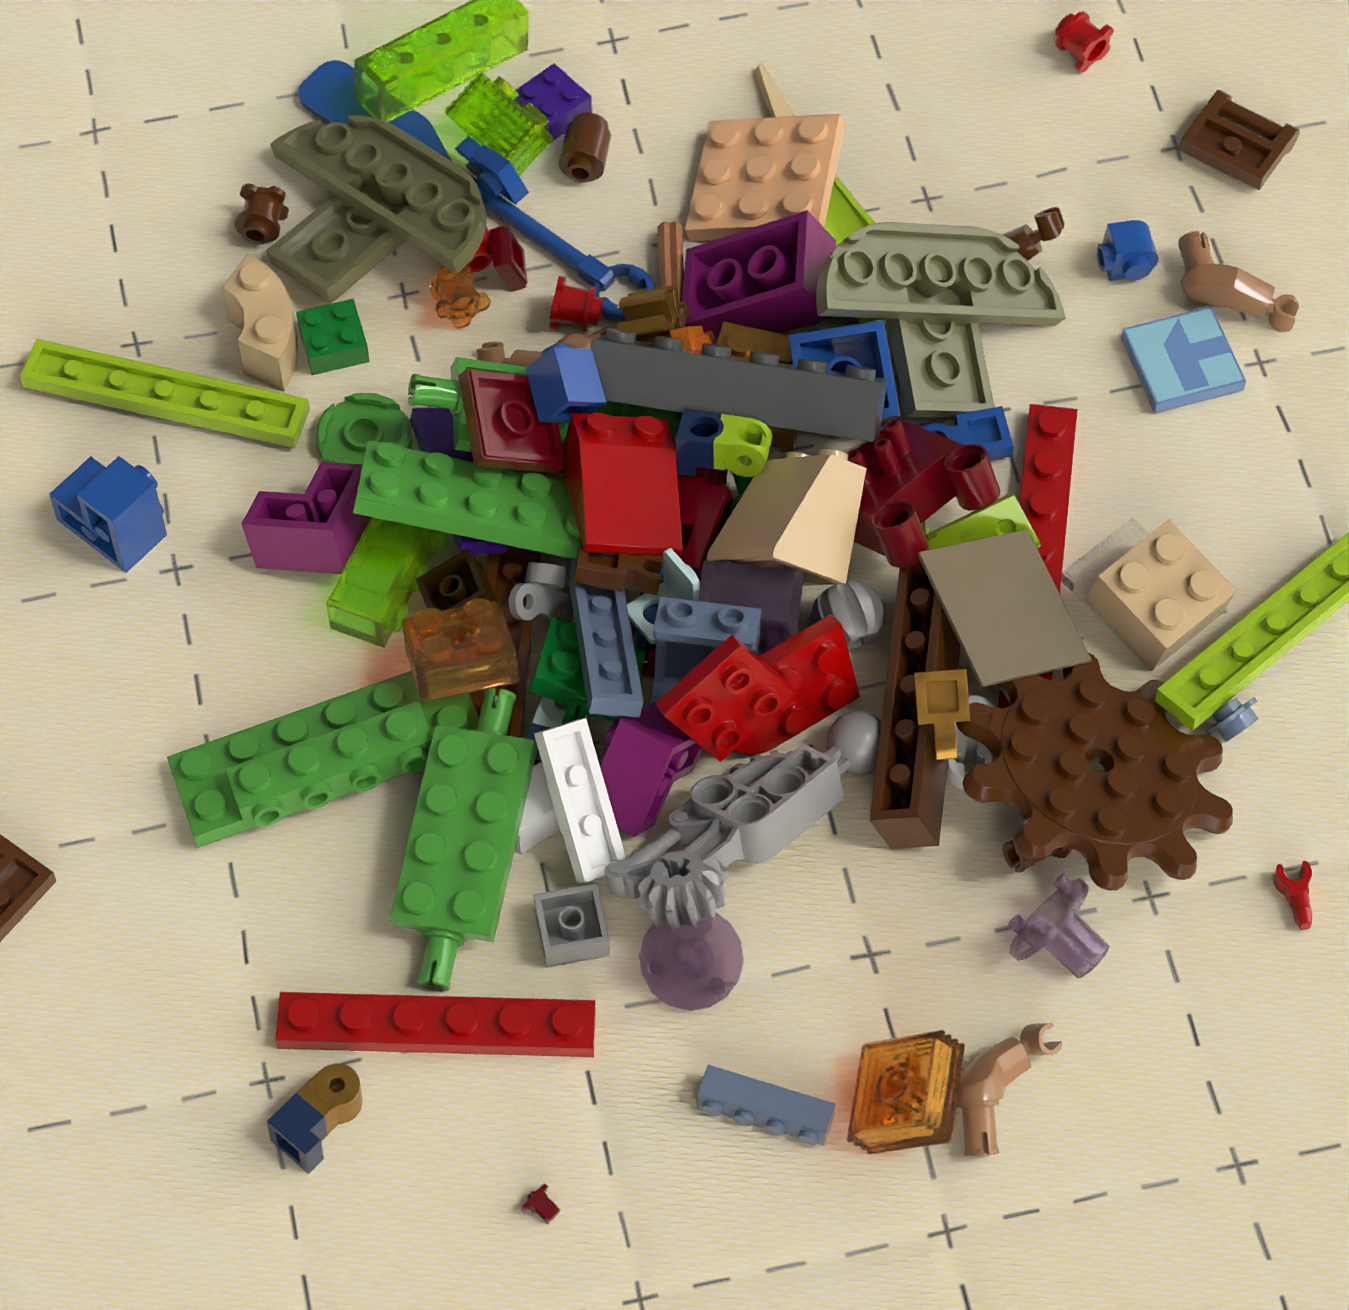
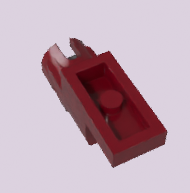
(703, 513)

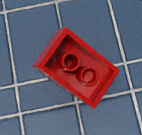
(623, 484)

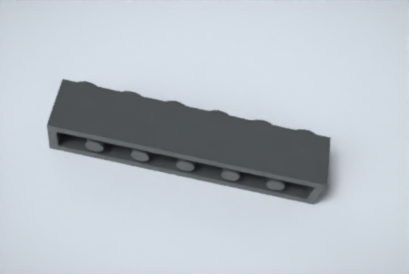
(752, 387)

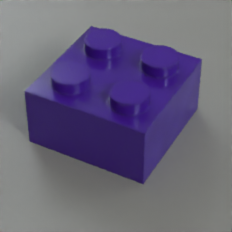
(555, 97)

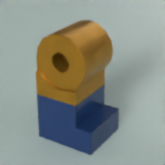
(314, 1112)

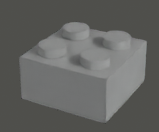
(571, 924)

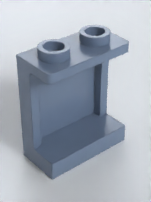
(692, 630)

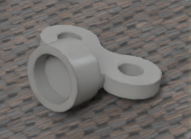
(542, 594)

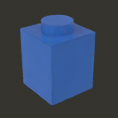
(565, 383)

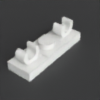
(580, 798)

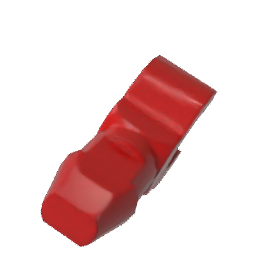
(1296, 893)

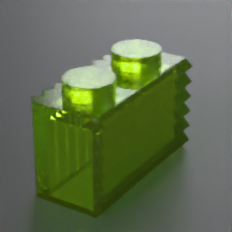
(494, 119)

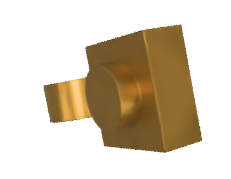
(942, 702)

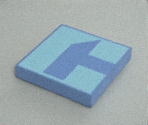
(1183, 359)

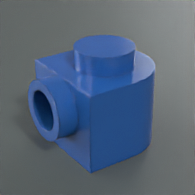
(1127, 251)

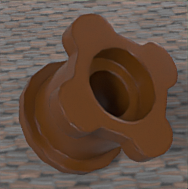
(261, 213)

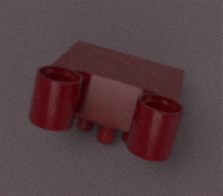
(909, 480)

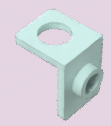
(678, 583)

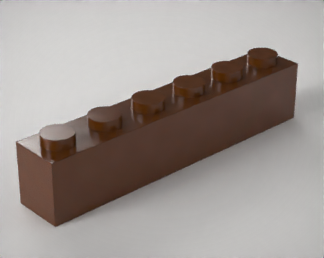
(907, 775)

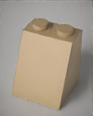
(797, 516)

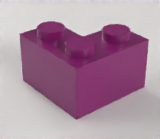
(311, 528)
(642, 764)

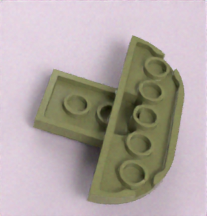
(384, 194)
(934, 293)

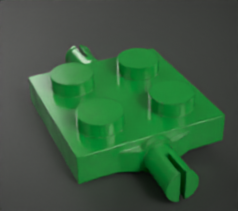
(560, 671)

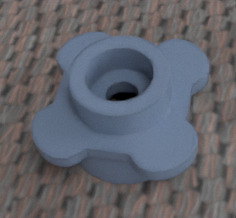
(1233, 718)

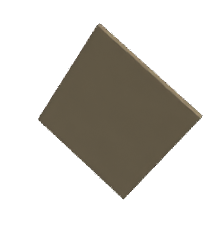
(1004, 608)

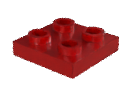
(725, 698)

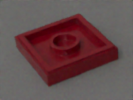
(506, 424)

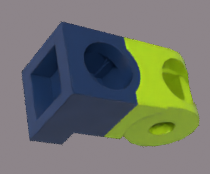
(721, 443)

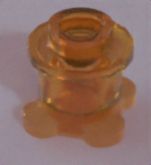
(457, 296)

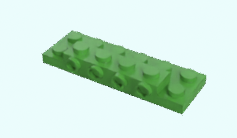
(311, 756)

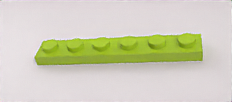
(165, 393)
(1259, 639)

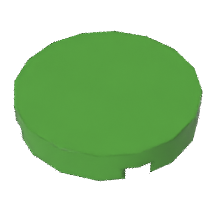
(361, 417)

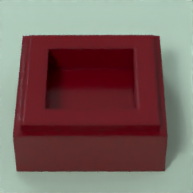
(508, 258)

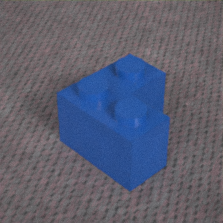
(112, 509)

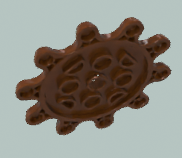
(1111, 816)

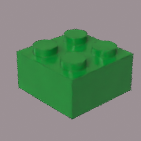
(332, 336)

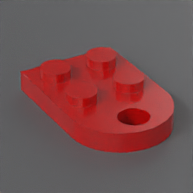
(820, 674)

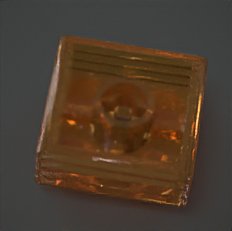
(460, 649)
(906, 1092)

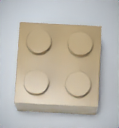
(1160, 594)

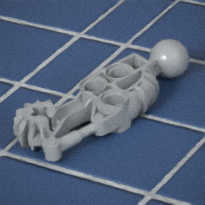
(742, 818)

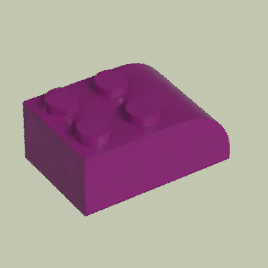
(758, 276)

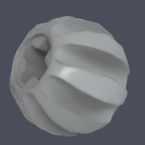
(856, 608)

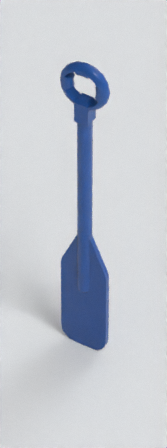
(331, 97)

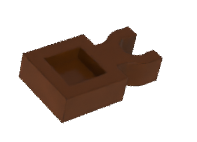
(614, 570)

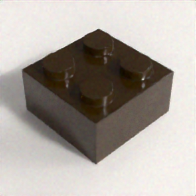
(455, 582)

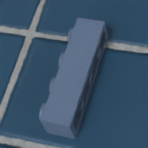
(765, 1105)

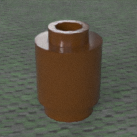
(585, 147)

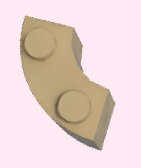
(264, 312)

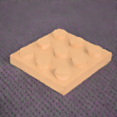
(763, 173)

